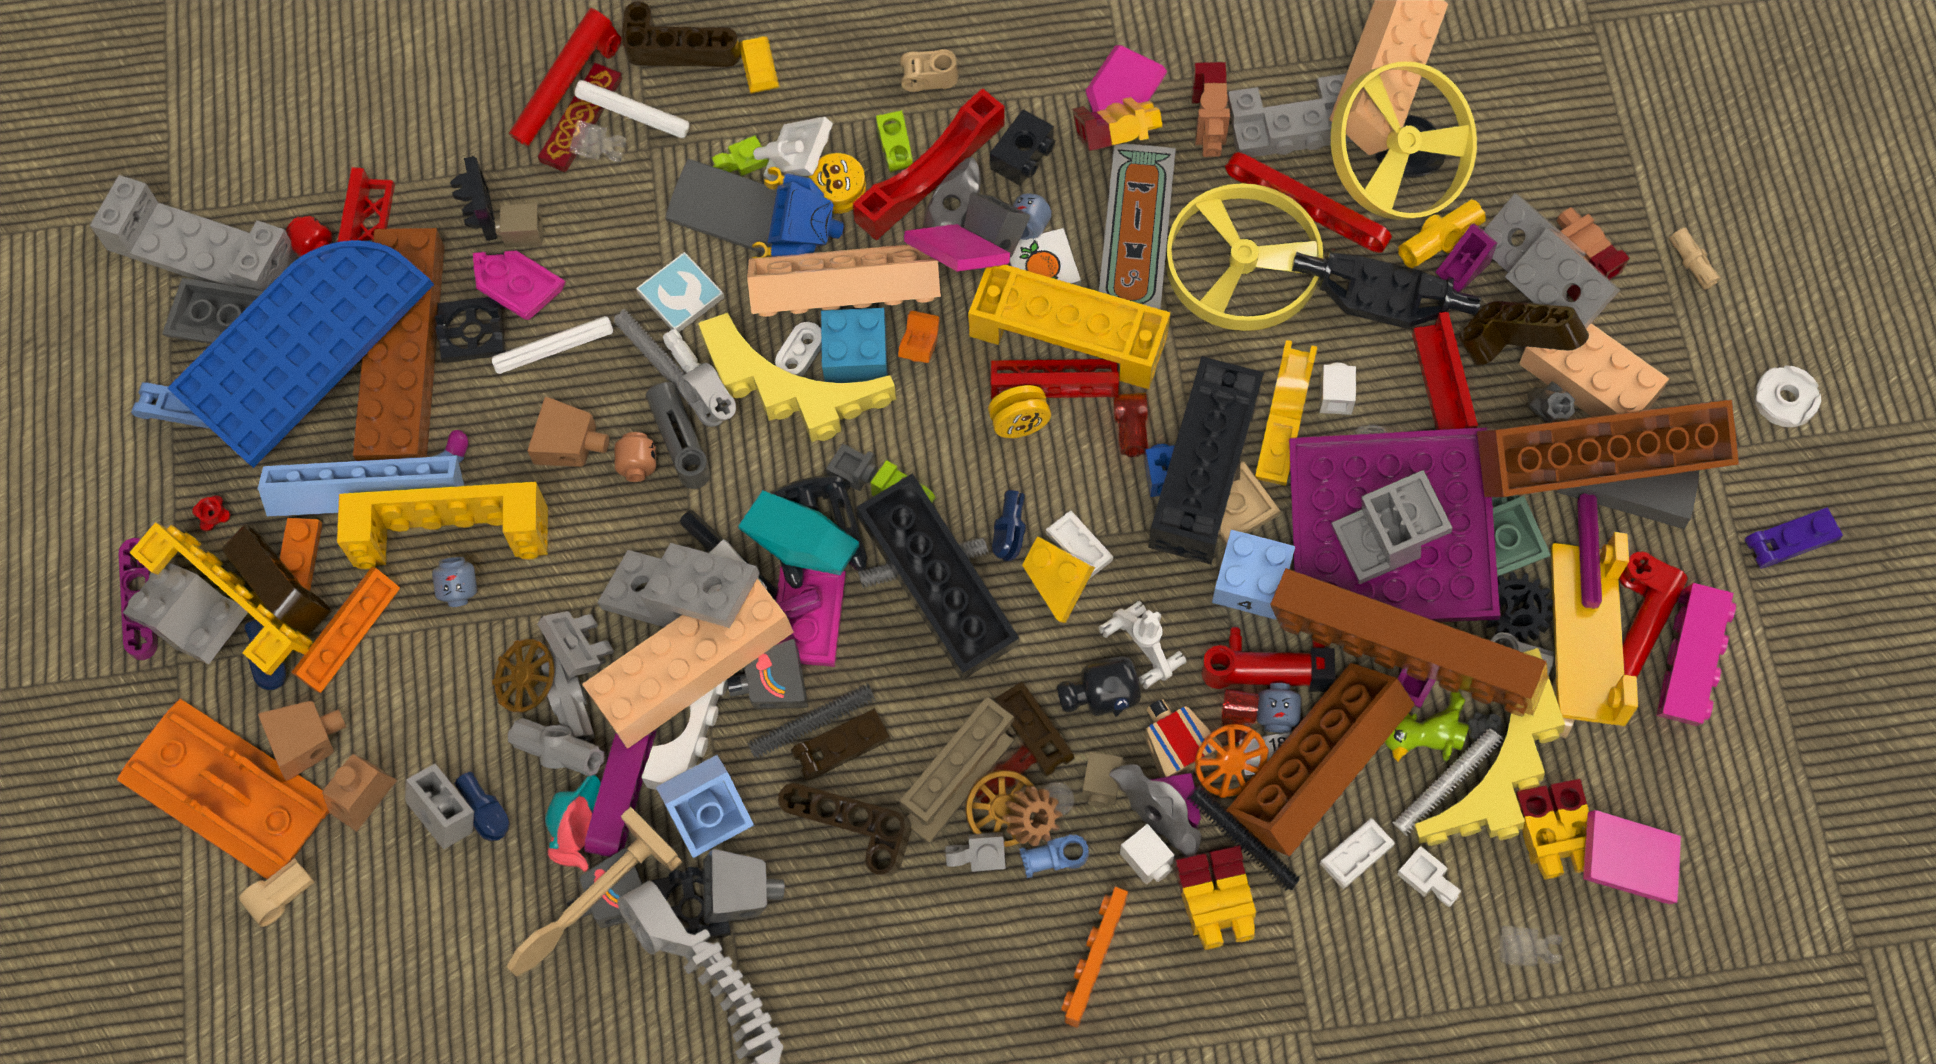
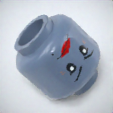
(1039, 211)
(454, 581)
(1279, 708)

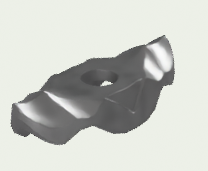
(959, 185)
(1159, 807)

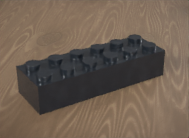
(937, 576)

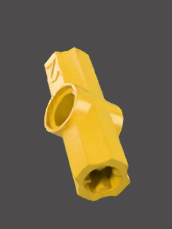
(1441, 233)

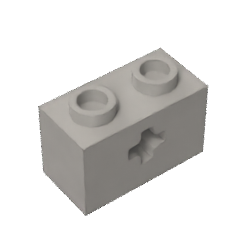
(439, 806)

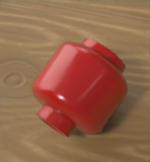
(307, 234)

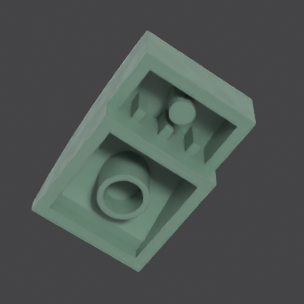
(1516, 534)

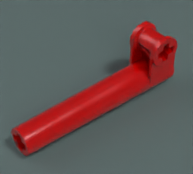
(592, 33)
(1661, 588)

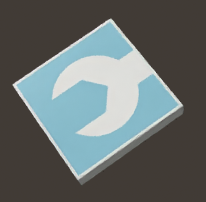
(680, 292)

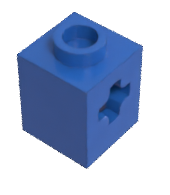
(1155, 457)

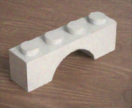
(683, 753)

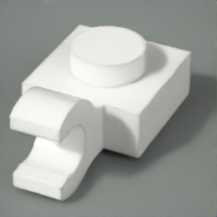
(1426, 874)

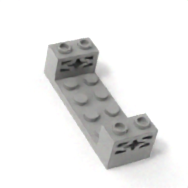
(188, 244)

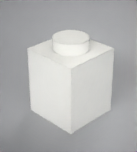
(1337, 389)
(1147, 855)

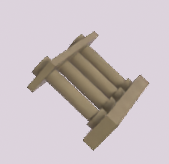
(956, 769)

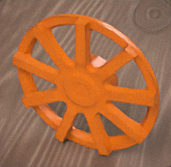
(1230, 759)

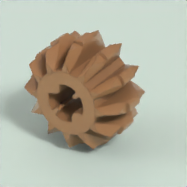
(1044, 819)

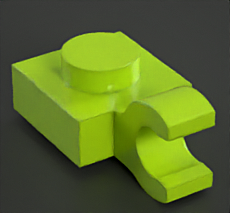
(740, 157)

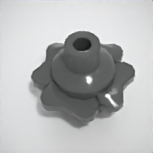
(1481, 723)

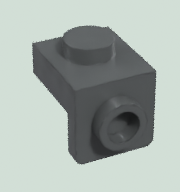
(853, 466)

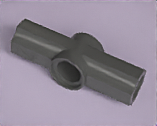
(1551, 402)

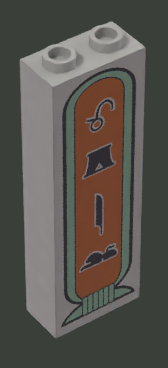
(1137, 223)

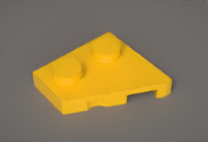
(1057, 576)

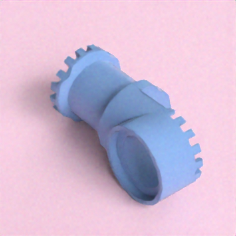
(1052, 855)

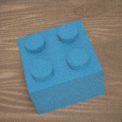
(853, 345)

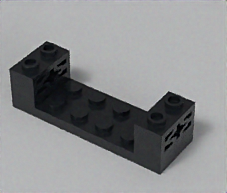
(1205, 460)

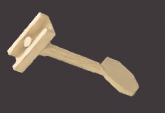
(544, 940)

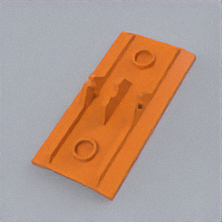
(224, 789)

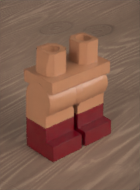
(1213, 118)
(1594, 243)

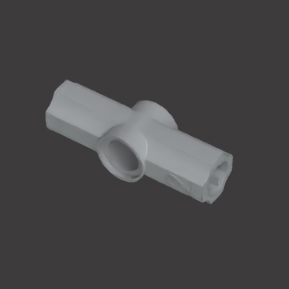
(568, 701)
(556, 747)

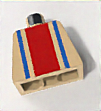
(1176, 739)

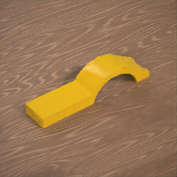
(1285, 414)

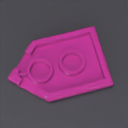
(1124, 76)
(516, 282)

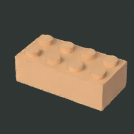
(1598, 374)

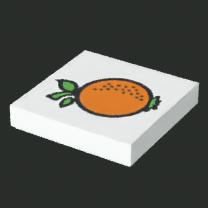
(1047, 256)

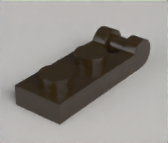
(1034, 728)
(841, 744)

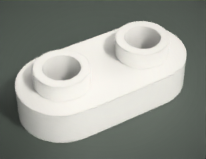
(797, 352)

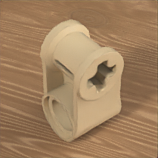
(928, 70)

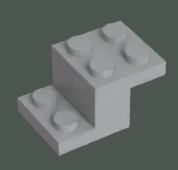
(1391, 527)
(185, 612)

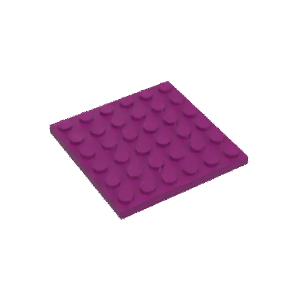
(1455, 572)

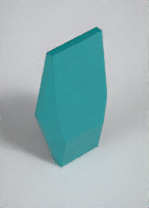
(798, 534)

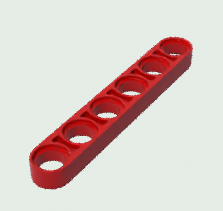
(1318, 206)

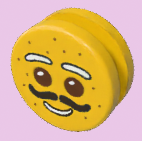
(840, 180)
(1019, 411)

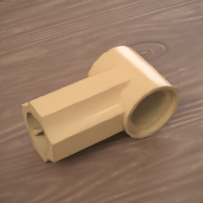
(268, 898)

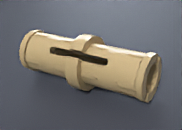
(1694, 258)

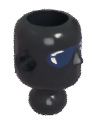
(1104, 686)

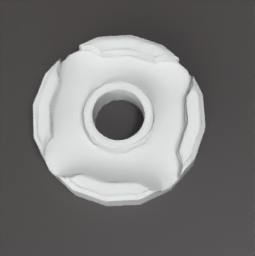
(1777, 409)

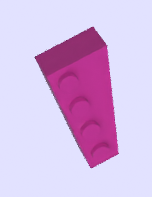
(1695, 654)

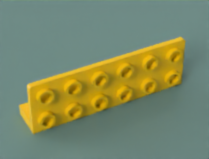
(1590, 640)
(272, 642)

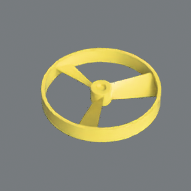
(1383, 187)
(1244, 256)

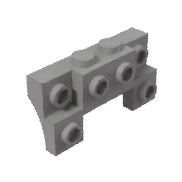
(1285, 126)

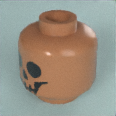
(635, 456)

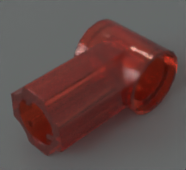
(1131, 416)
(1239, 709)

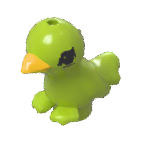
(1437, 732)

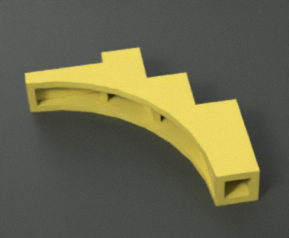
(783, 393)
(1517, 766)

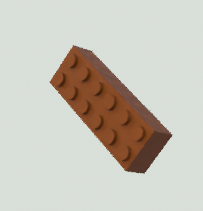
(1321, 757)

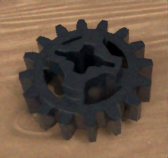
(1511, 595)

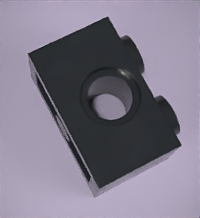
(1025, 132)

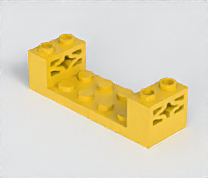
(1071, 319)
(368, 515)

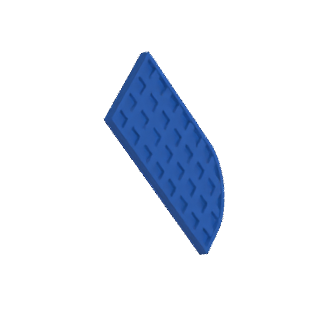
(298, 342)

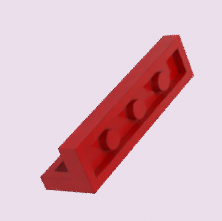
(356, 209)
(1444, 375)
(1057, 383)

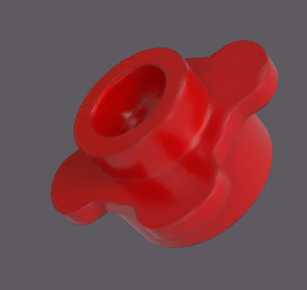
(207, 505)

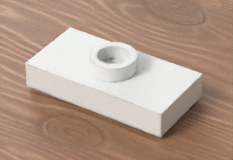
(1077, 540)
(1357, 853)

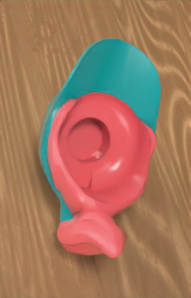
(568, 823)

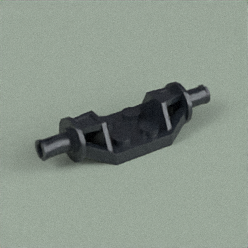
(1384, 289)

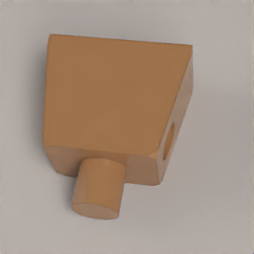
(564, 436)
(300, 735)
(356, 791)

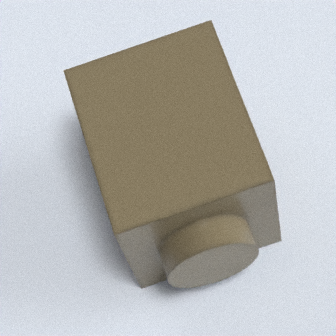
(520, 225)
(1098, 786)

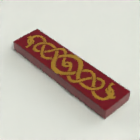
(556, 150)

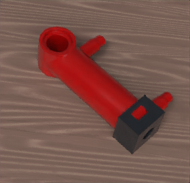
(1263, 668)

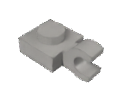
(984, 852)

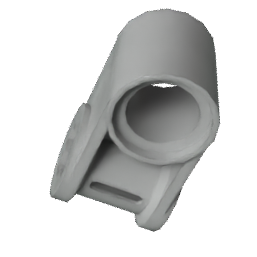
(705, 392)

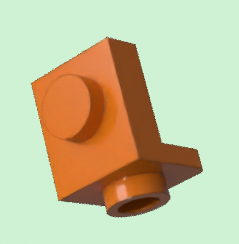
(919, 337)

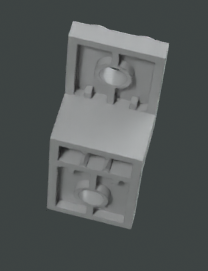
(1547, 262)
(678, 587)

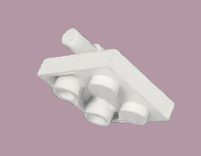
(796, 147)

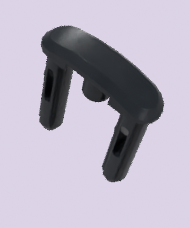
(832, 488)

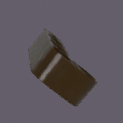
(716, 44)
(1521, 325)
(274, 581)
(844, 818)

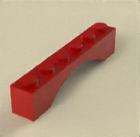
(893, 198)

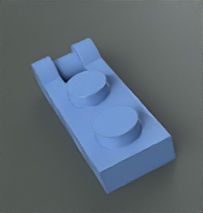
(167, 406)

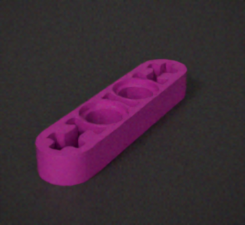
(127, 573)

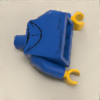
(799, 217)

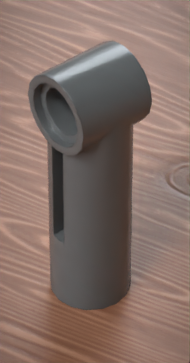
(668, 410)

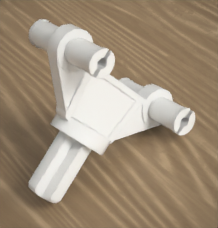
(1147, 634)

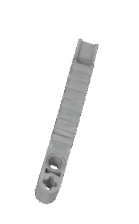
(660, 929)

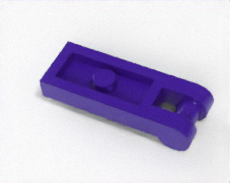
(1794, 538)

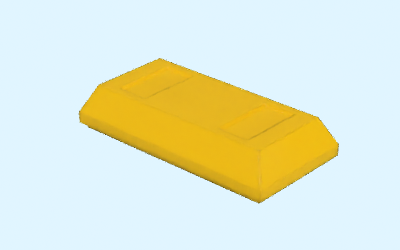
(758, 64)

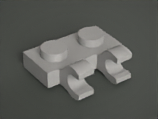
(569, 642)

